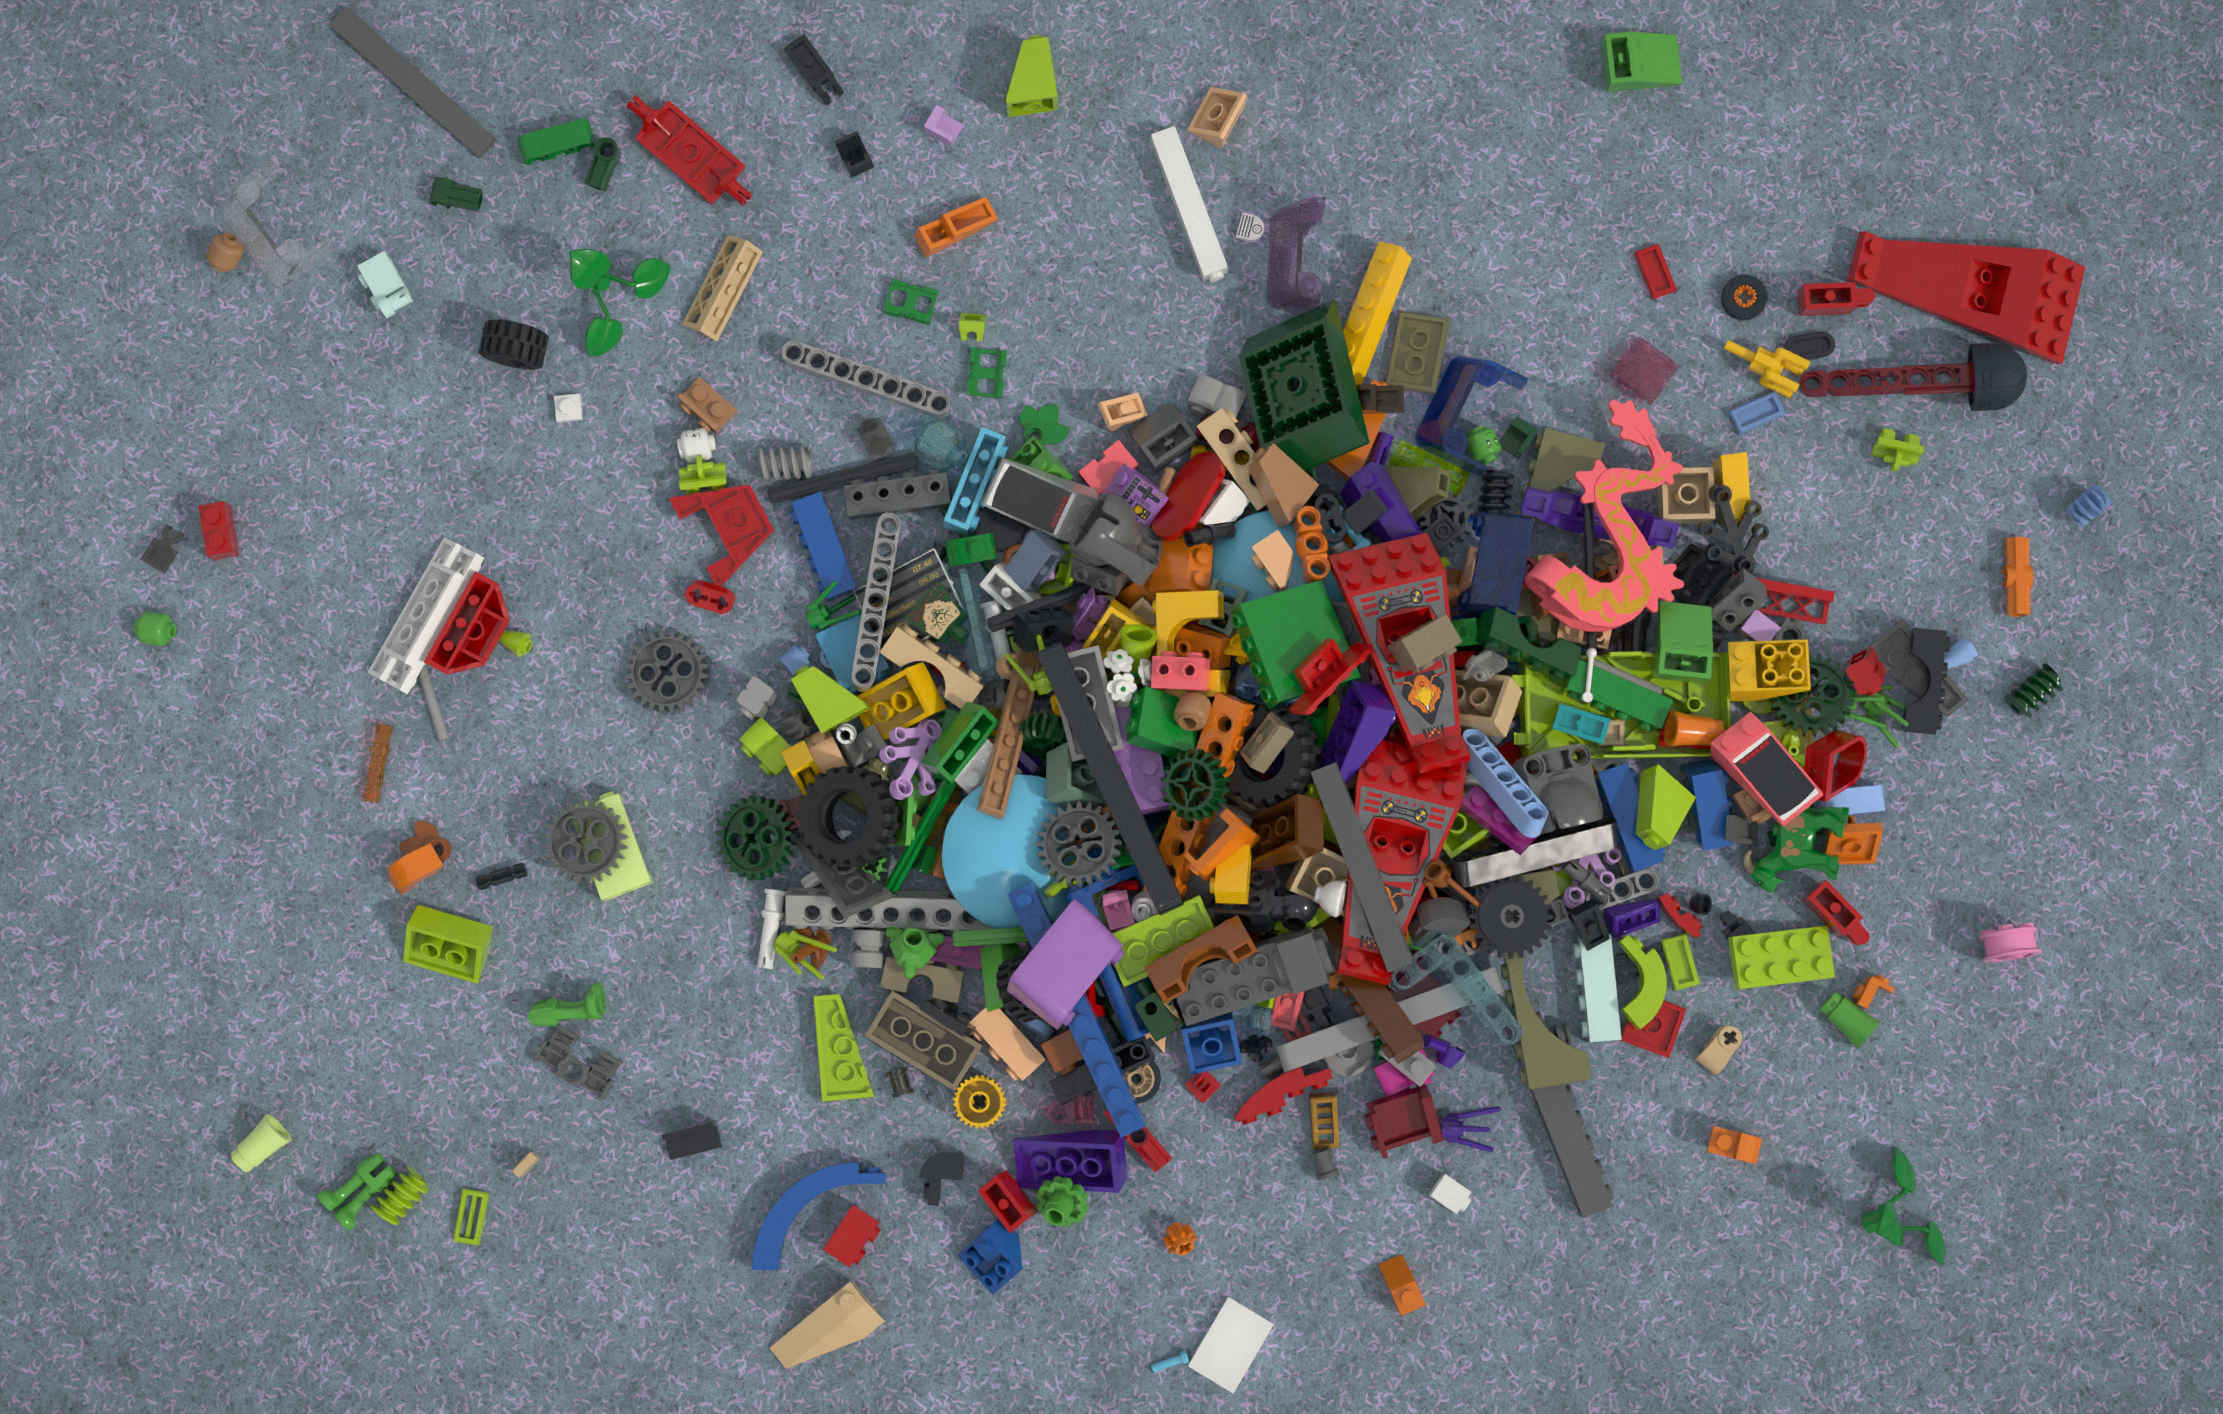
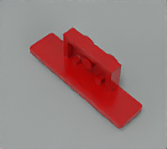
(1325, 671)

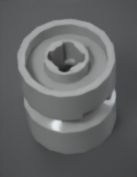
(867, 949)

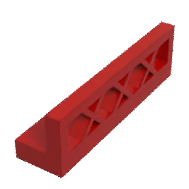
(1797, 593)

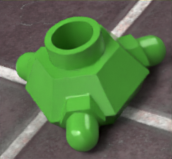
(913, 947)

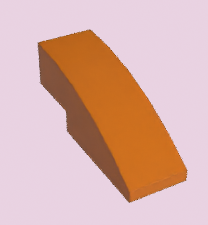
(955, 226)

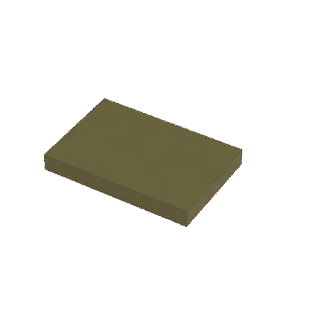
(1418, 352)

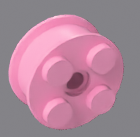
(2009, 943)

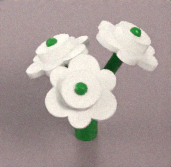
(1122, 685)

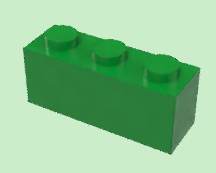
(959, 742)

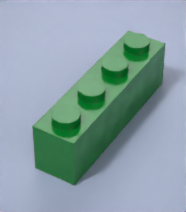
(1619, 696)

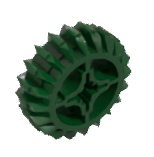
(1042, 734)
(1173, 782)

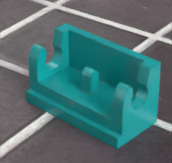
(1581, 723)

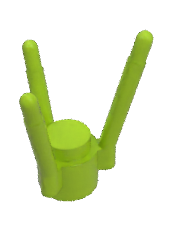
(1040, 679)
(788, 944)

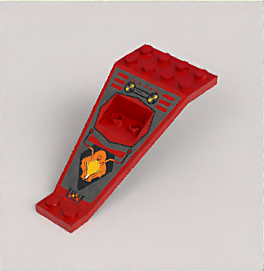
(1390, 594)
(1401, 812)

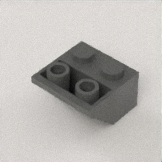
(1163, 436)

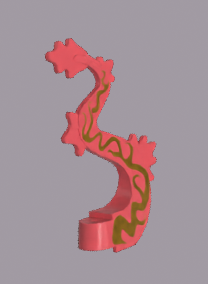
(1640, 577)

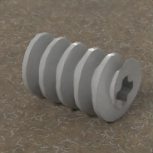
(786, 463)

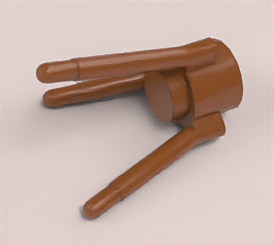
(1439, 875)

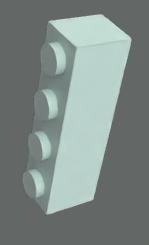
(1598, 991)

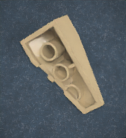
(834, 1324)

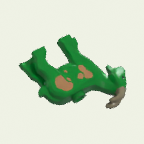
(1795, 847)

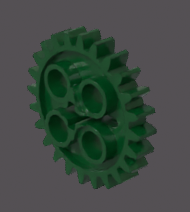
(1829, 708)
(772, 852)

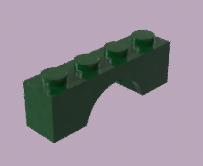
(1501, 633)

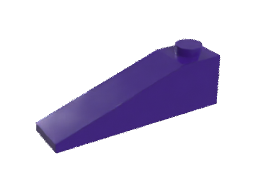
(1397, 521)

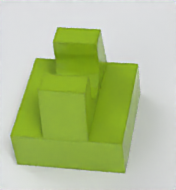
(972, 322)

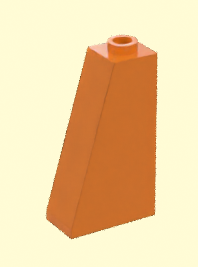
(1353, 461)

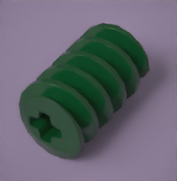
(2034, 690)

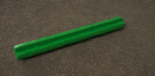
(921, 833)

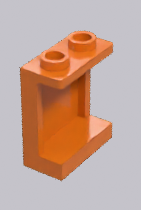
(1228, 843)

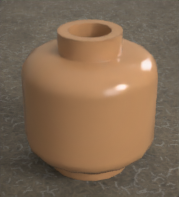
(224, 252)
(1192, 711)

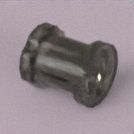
(900, 1082)

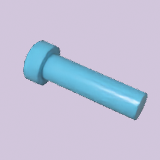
(1182, 1358)

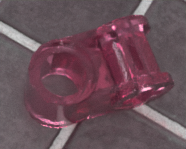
(1074, 1111)

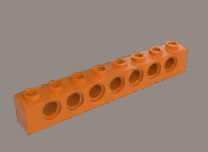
(1213, 733)

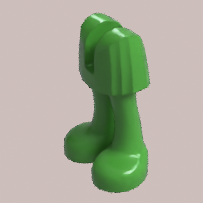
(551, 1011)
(333, 1199)

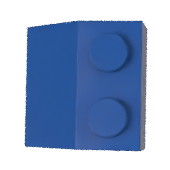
(1211, 1044)

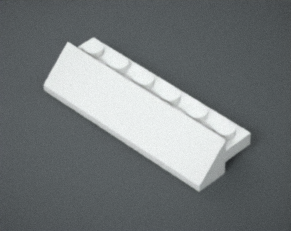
(425, 615)

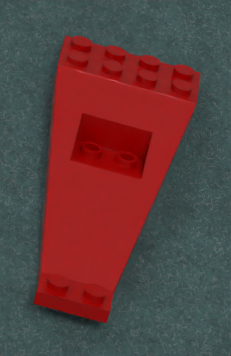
(1997, 291)

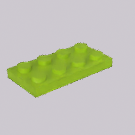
(1159, 936)
(1781, 957)

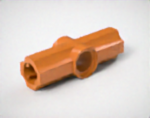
(2018, 576)

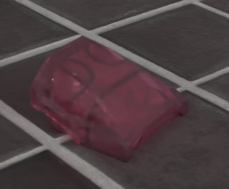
(1644, 370)

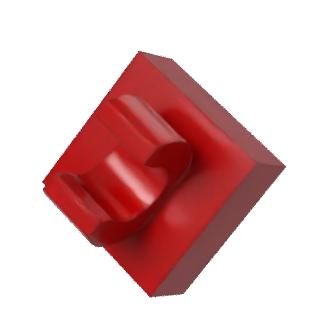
(1203, 1085)

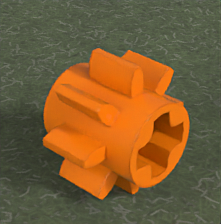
(1179, 1238)

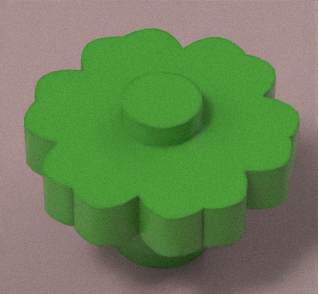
(1062, 1202)

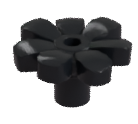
(1255, 1047)

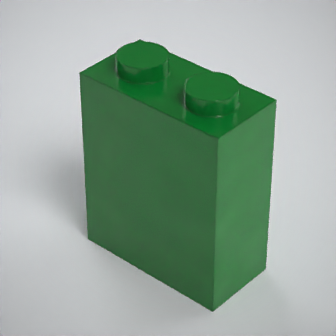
(1154, 725)

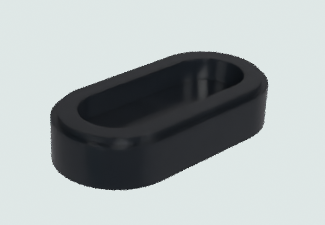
(1811, 345)

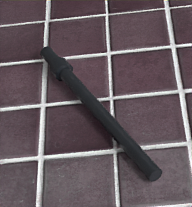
(1589, 558)

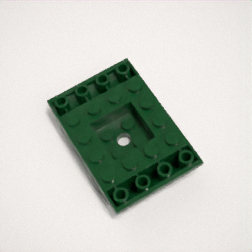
(1325, 411)

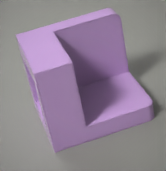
(942, 126)
(1758, 627)

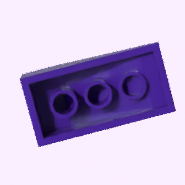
(1357, 727)
(1086, 1157)

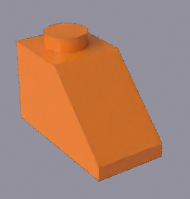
(1401, 1285)

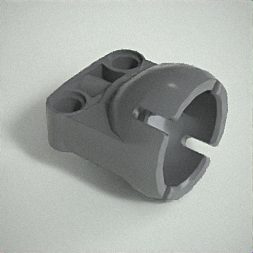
(1117, 539)
(1563, 785)

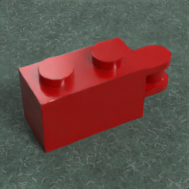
(1832, 298)
(1836, 912)

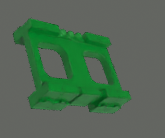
(908, 310)
(978, 372)

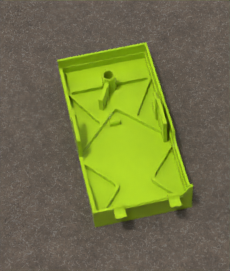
(1542, 698)

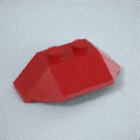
(471, 628)

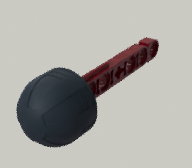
(1991, 377)

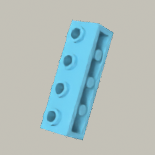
(974, 482)

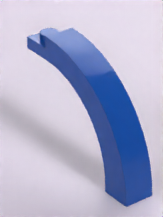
(777, 1222)

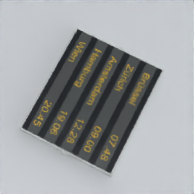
(907, 587)

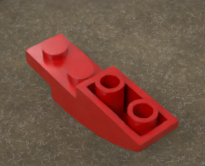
(1270, 1096)

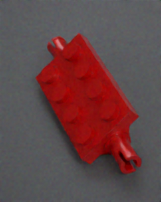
(689, 151)

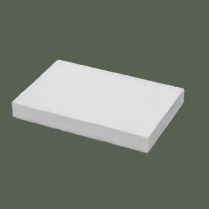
(1230, 1345)

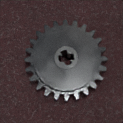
(1511, 936)

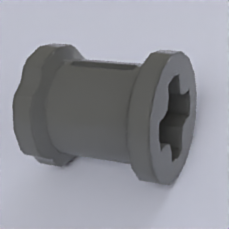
(1324, 1164)

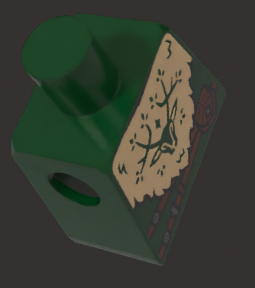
(939, 615)
(1161, 1020)

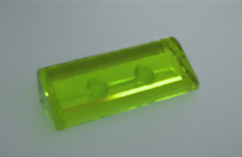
(1405, 458)

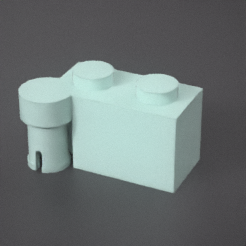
(385, 283)

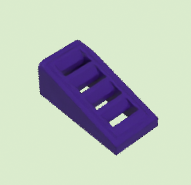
(1615, 917)

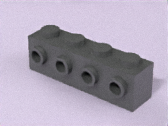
(898, 496)

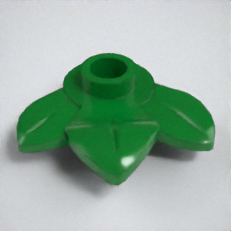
(1044, 423)

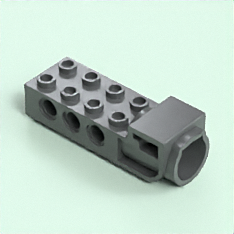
(1281, 966)

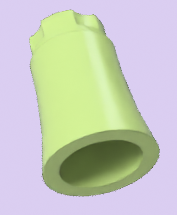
(260, 1143)

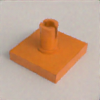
(1858, 844)

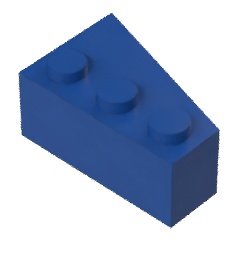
(1711, 803)

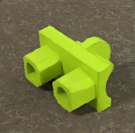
(1897, 451)
(702, 475)

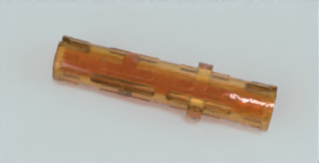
(376, 770)

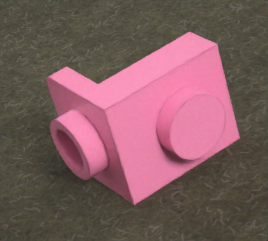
(1117, 910)

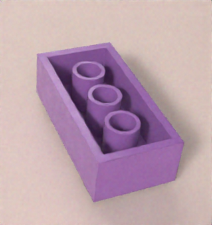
(1141, 769)

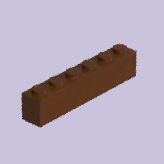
(1376, 1005)

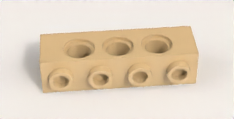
(1210, 429)

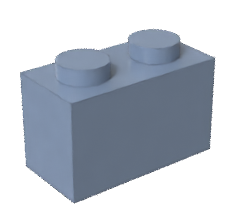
(1034, 560)

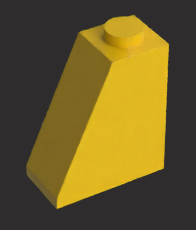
(1733, 472)

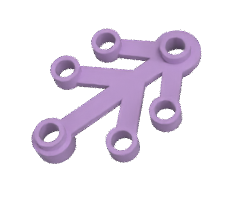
(928, 733)
(1598, 869)

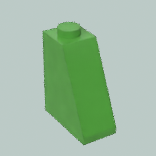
(991, 958)

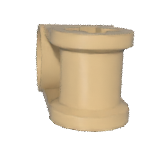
(1718, 1053)

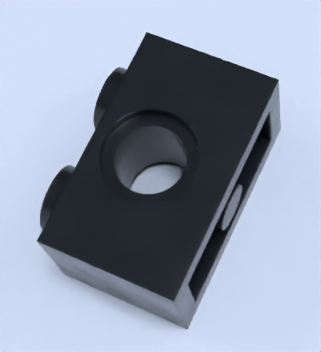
(1051, 624)

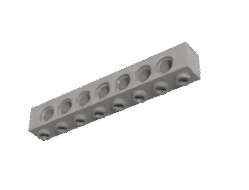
(903, 900)

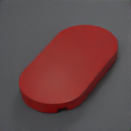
(1189, 496)

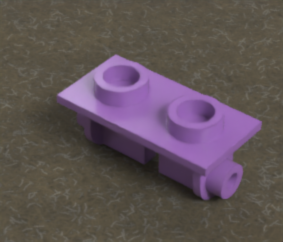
(1088, 606)

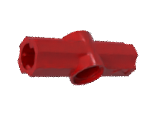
(1149, 1149)

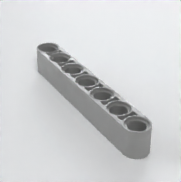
(857, 370)
(879, 590)

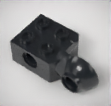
(1267, 908)

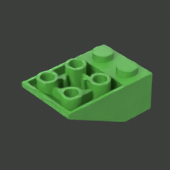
(1640, 61)
(1683, 643)

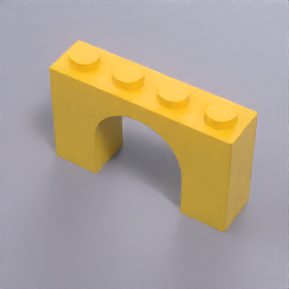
(1176, 610)

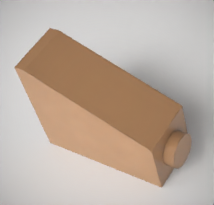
(1281, 483)

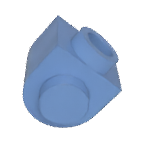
(795, 659)

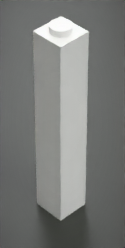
(1189, 204)

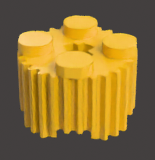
(965, 1101)

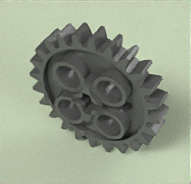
(648, 657)
(1074, 822)
(561, 838)

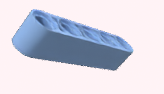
(1504, 785)

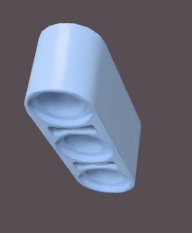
(1858, 799)

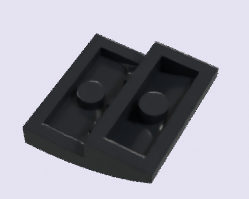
(1700, 576)

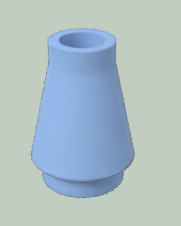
(1960, 653)

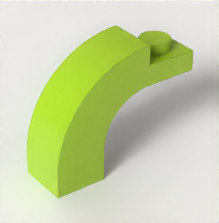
(1652, 984)

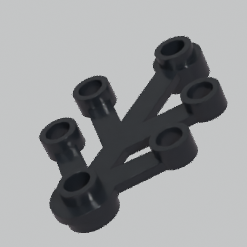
(1734, 533)

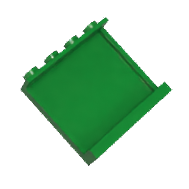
(1282, 633)

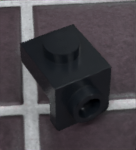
(854, 154)

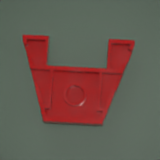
(737, 520)

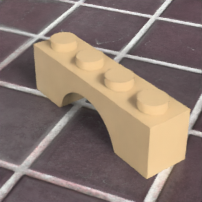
(906, 647)

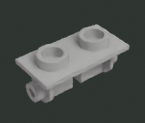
(1485, 665)

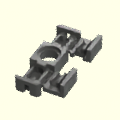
(555, 1057)

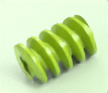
(401, 1197)

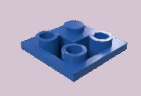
(994, 1256)

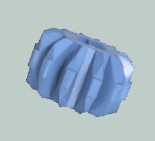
(2088, 506)

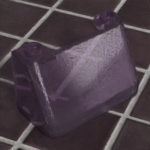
(1286, 284)

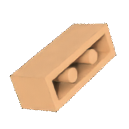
(1007, 1043)

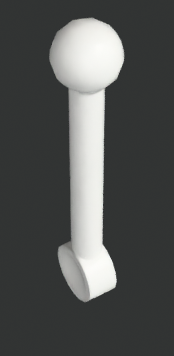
(1587, 696)

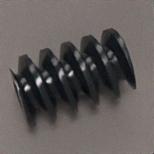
(1494, 491)

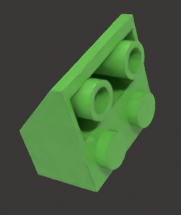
(1038, 456)

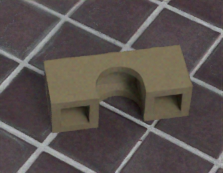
(946, 980)

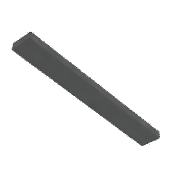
(412, 82)
(1362, 867)

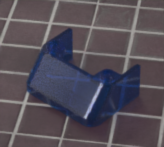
(1437, 430)
(1498, 564)

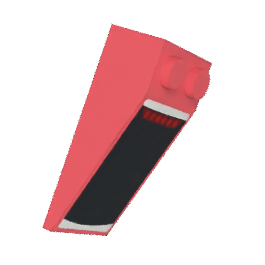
(1765, 769)

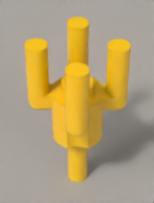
(1770, 365)

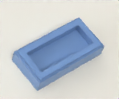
(1756, 413)

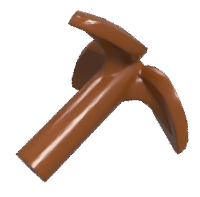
(817, 954)

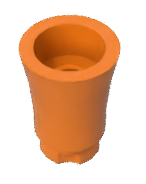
(1691, 729)

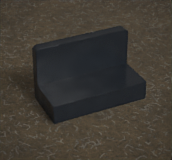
(692, 1140)

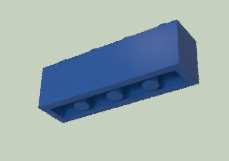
(824, 545)
(1621, 803)

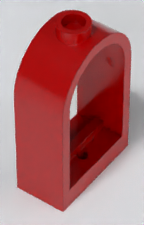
(1849, 767)

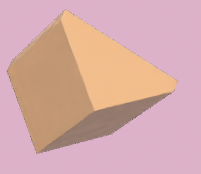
(1217, 115)

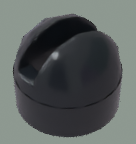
(1700, 904)

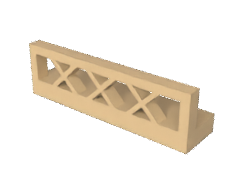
(726, 288)

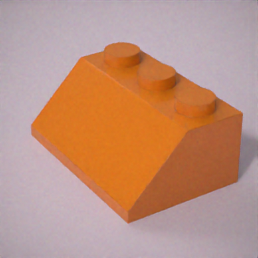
(1182, 567)

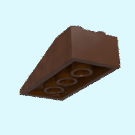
(1287, 832)

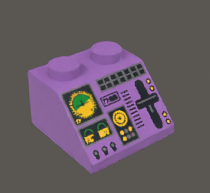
(1139, 492)

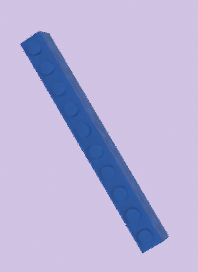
(1084, 1025)

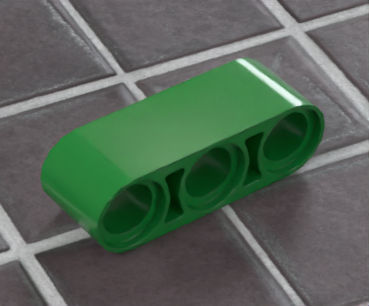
(556, 140)

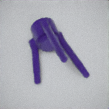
(1452, 1127)

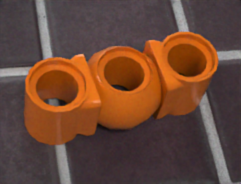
(1313, 534)

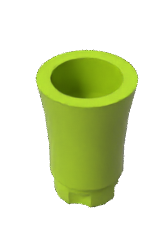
(1138, 643)

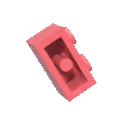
(1180, 673)

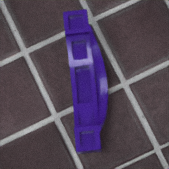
(1566, 512)

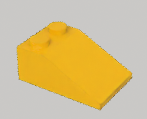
(902, 700)

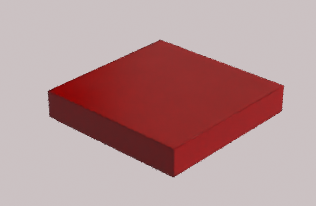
(1658, 1034)

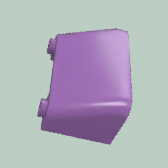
(1064, 965)

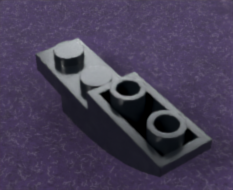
(1080, 1081)

